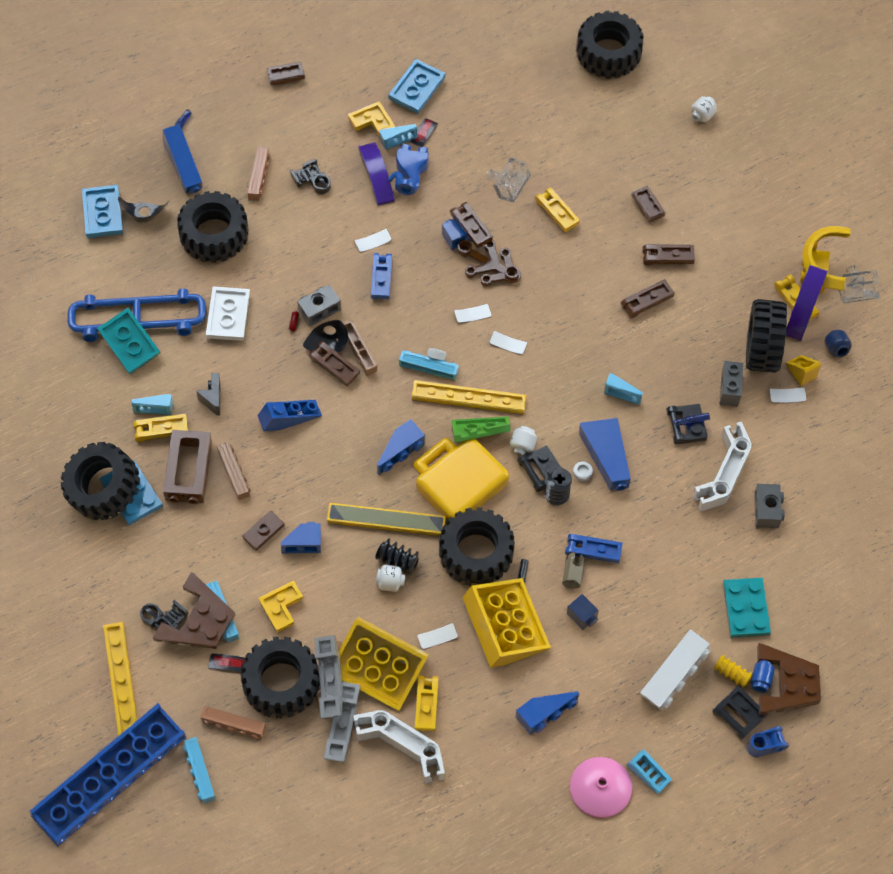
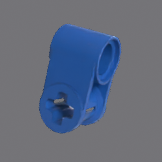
(771, 741)

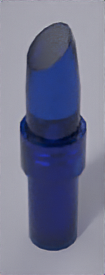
(183, 118)
(692, 419)

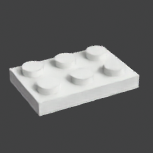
(228, 313)

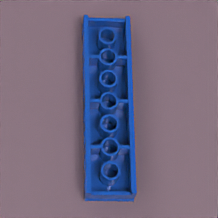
(107, 775)

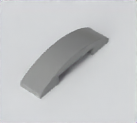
(330, 677)
(342, 726)

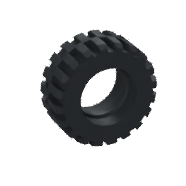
(614, 27)
(209, 207)
(766, 335)
(82, 469)
(476, 523)
(274, 653)

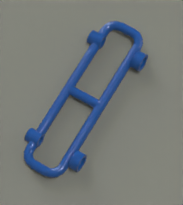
(183, 326)

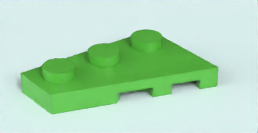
(479, 427)

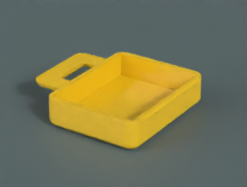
(460, 478)

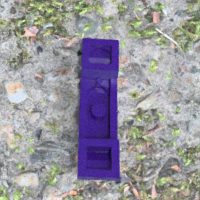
(377, 173)
(805, 302)

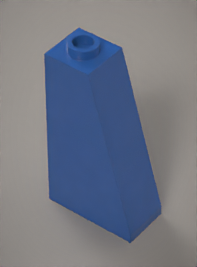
(182, 159)
(607, 450)

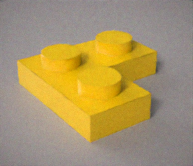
(371, 115)
(276, 604)

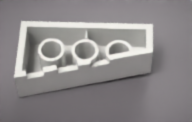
(676, 670)

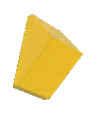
(804, 368)

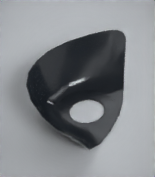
(133, 210)
(318, 335)

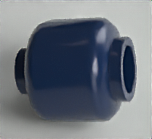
(838, 343)

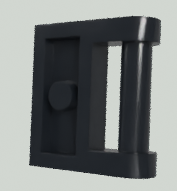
(694, 432)
(545, 463)
(744, 707)

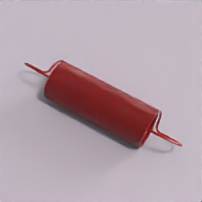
(293, 322)

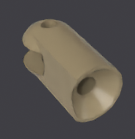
(573, 573)

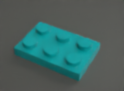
(129, 340)
(746, 607)

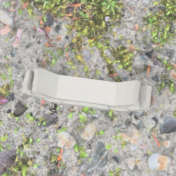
(729, 470)
(403, 738)

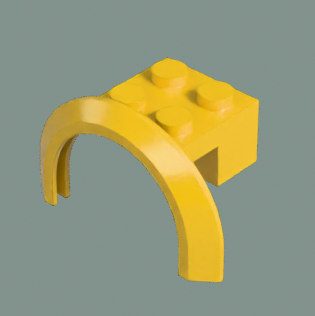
(820, 258)

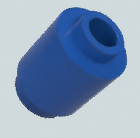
(762, 676)

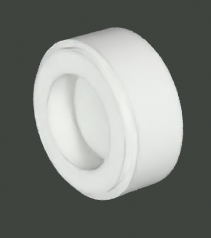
(436, 353)
(582, 471)

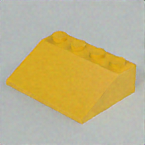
(505, 621)
(380, 663)

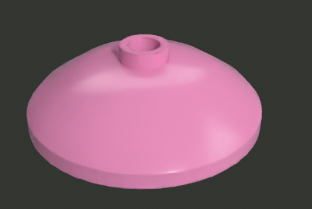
(597, 799)

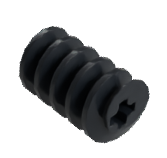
(558, 486)
(397, 556)

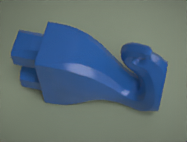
(411, 166)

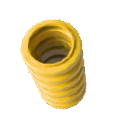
(733, 671)

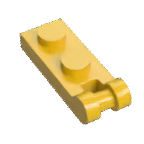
(557, 210)
(791, 295)
(159, 427)
(426, 704)

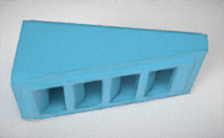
(397, 135)
(619, 388)
(154, 405)
(644, 776)

